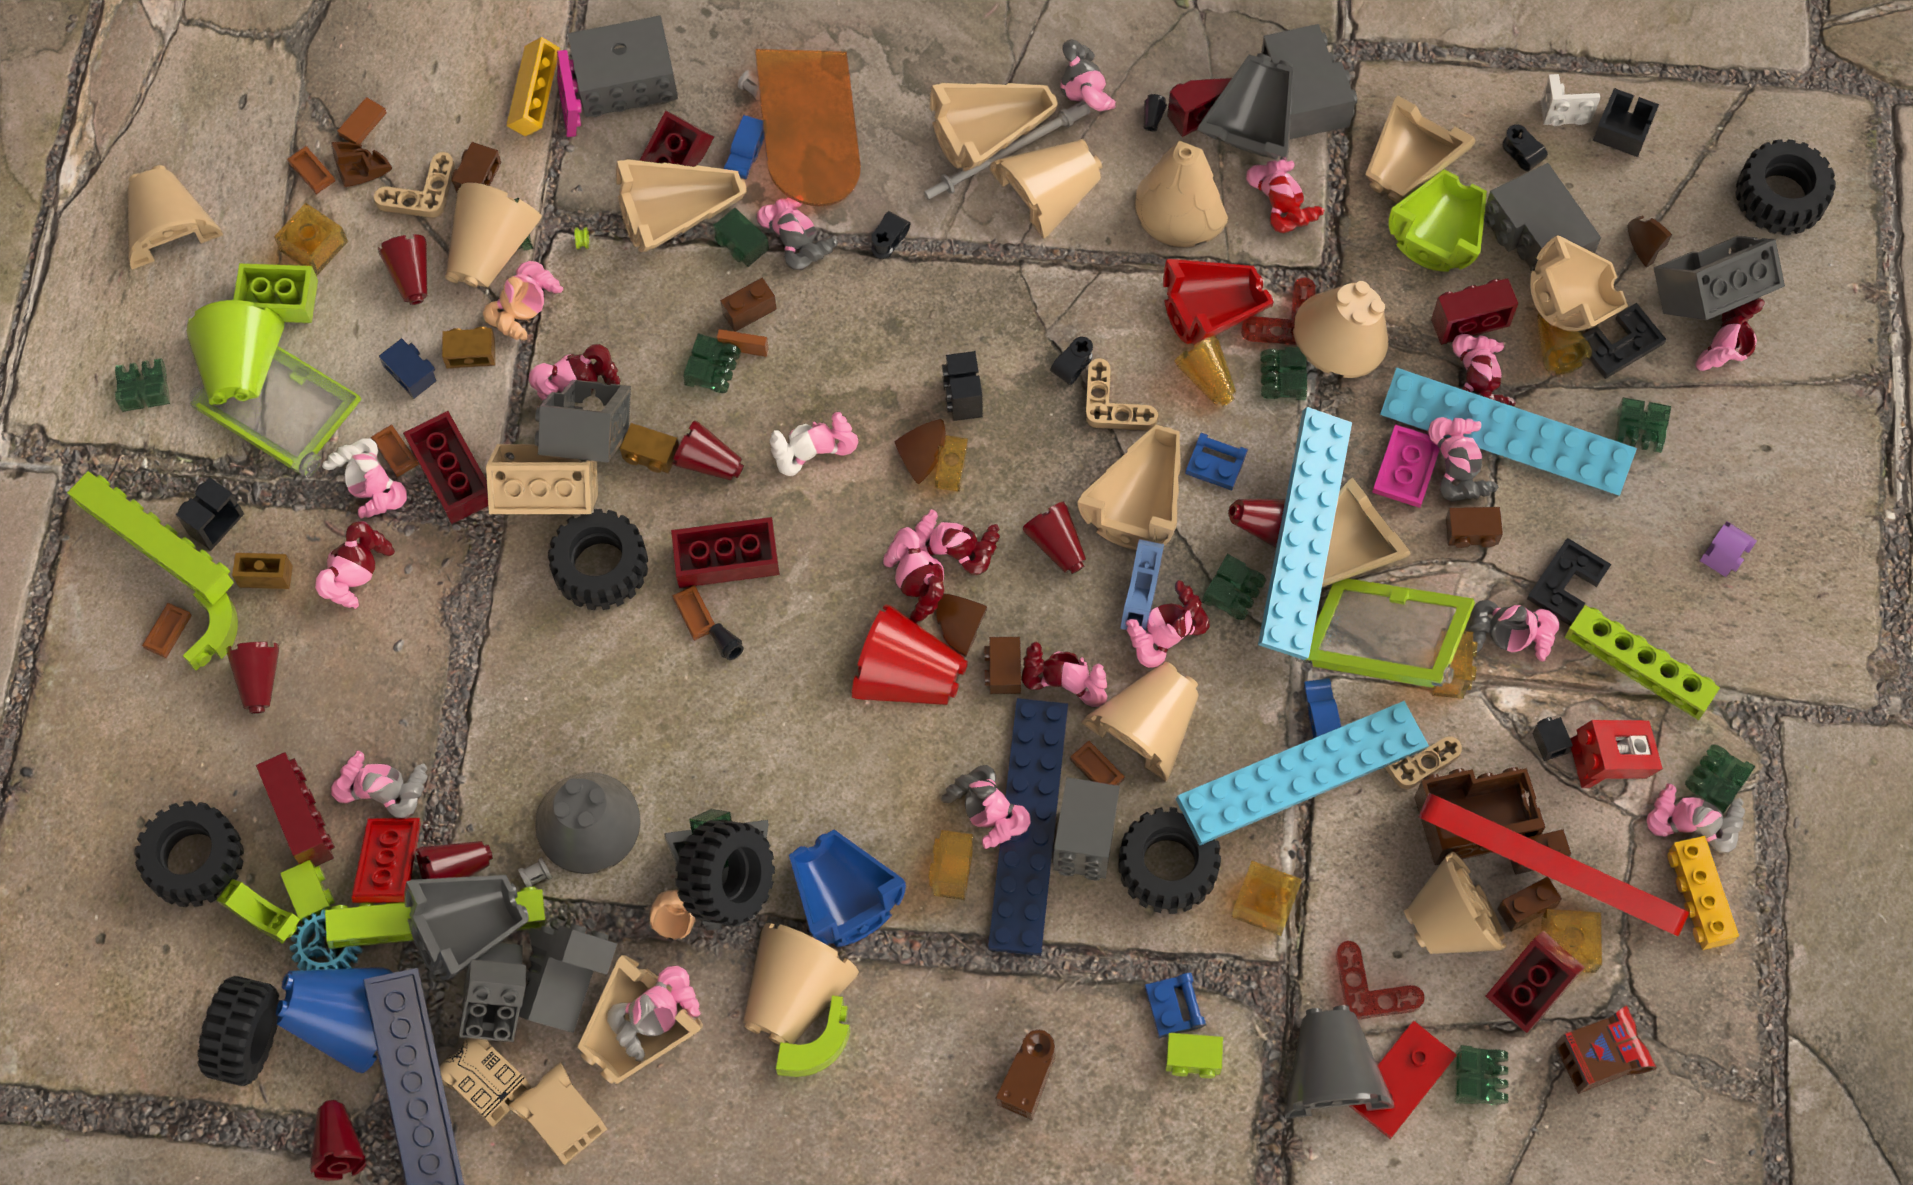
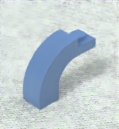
(1143, 583)

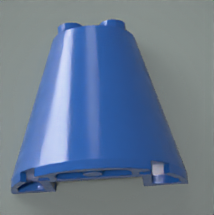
(844, 889)
(331, 1013)

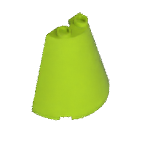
(1440, 223)
(233, 348)

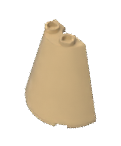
(1412, 151)
(1050, 180)
(161, 212)
(486, 233)
(1574, 286)
(1359, 538)
(1150, 716)
(793, 983)
(600, 1041)

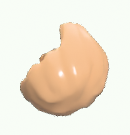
(670, 917)

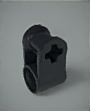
(1524, 149)
(888, 235)
(1071, 363)

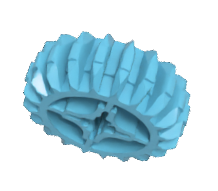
(316, 947)

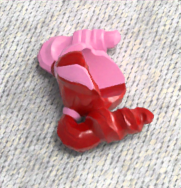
(1284, 195)

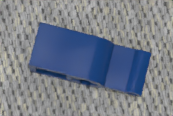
(745, 146)
(1321, 707)

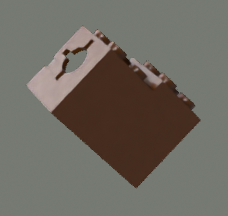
(1491, 796)

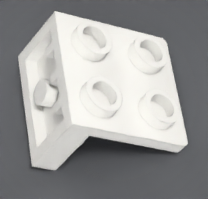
(1566, 109)

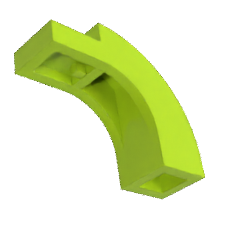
(219, 635)
(258, 912)
(816, 1056)

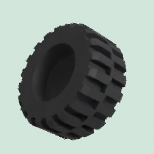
(1797, 163)
(589, 531)
(167, 831)
(702, 868)
(1160, 892)
(238, 1031)

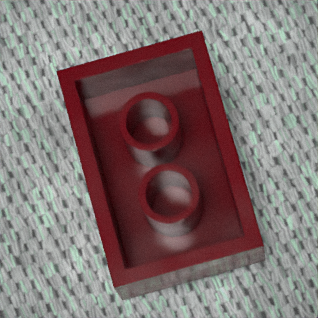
(1474, 310)
(1535, 981)

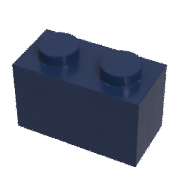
(408, 368)

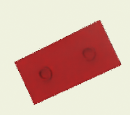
(386, 860)
(1409, 1074)

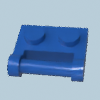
(1215, 469)
(1166, 1007)

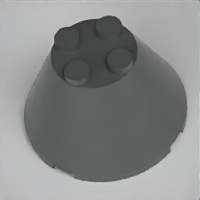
(587, 822)

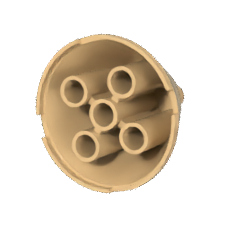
(1343, 330)
(1454, 912)

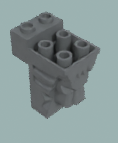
(562, 973)
(493, 994)

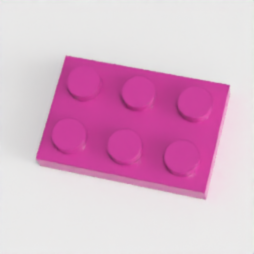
(567, 90)
(1406, 466)

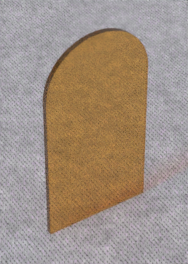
(809, 124)

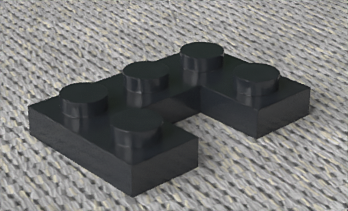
(1641, 339)
(1549, 589)

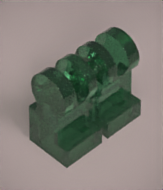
(700, 367)
(1294, 377)
(133, 392)
(1652, 420)
(1222, 590)
(1731, 773)
(1471, 1067)

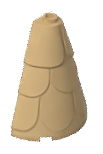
(984, 118)
(671, 198)
(1181, 199)
(1137, 492)

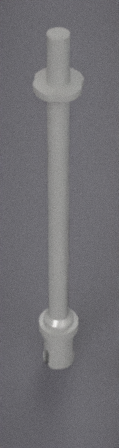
(1064, 118)

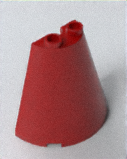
(1211, 297)
(906, 663)

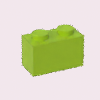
(307, 890)
(1194, 1055)

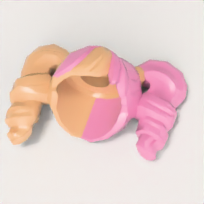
(521, 299)

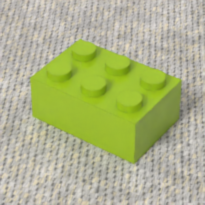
(282, 288)

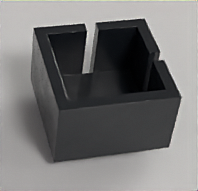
(1624, 129)
(962, 386)
(209, 513)

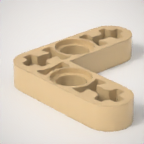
(424, 198)
(1103, 406)
(1415, 767)

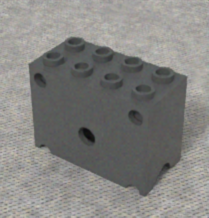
(623, 76)

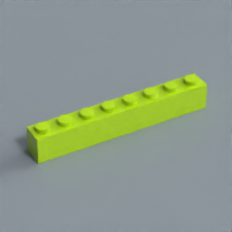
(151, 538)
(389, 922)

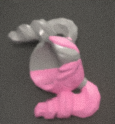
(381, 784)
(1697, 817)
(653, 1011)

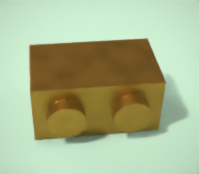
(468, 347)
(649, 448)
(262, 570)

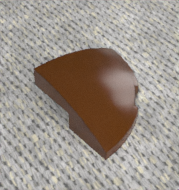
(358, 164)
(1647, 238)
(920, 448)
(959, 621)

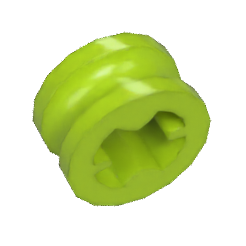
(582, 238)

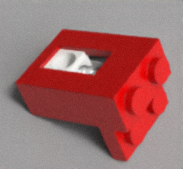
(1614, 751)

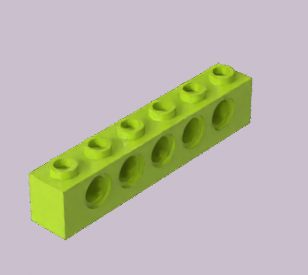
(1649, 674)

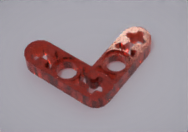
(1259, 322)
(1370, 998)

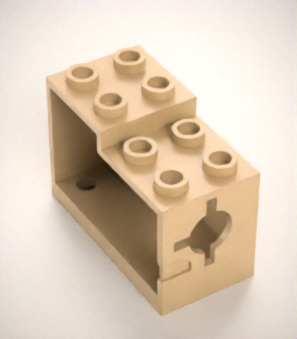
(539, 482)

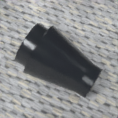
(1153, 111)
(726, 642)

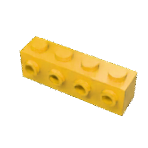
(533, 87)
(1702, 893)

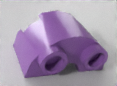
(1727, 548)

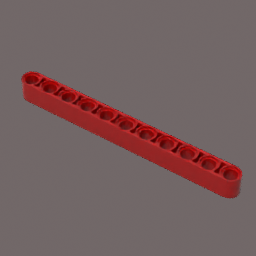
(1553, 864)

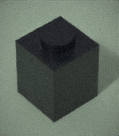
(1552, 738)

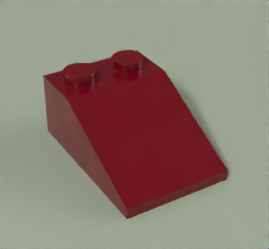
(1192, 102)
(677, 142)

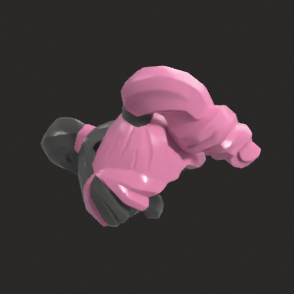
(1087, 76)
(796, 233)
(1461, 457)
(1514, 627)
(988, 806)

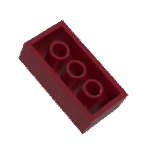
(449, 466)
(725, 552)
(296, 809)

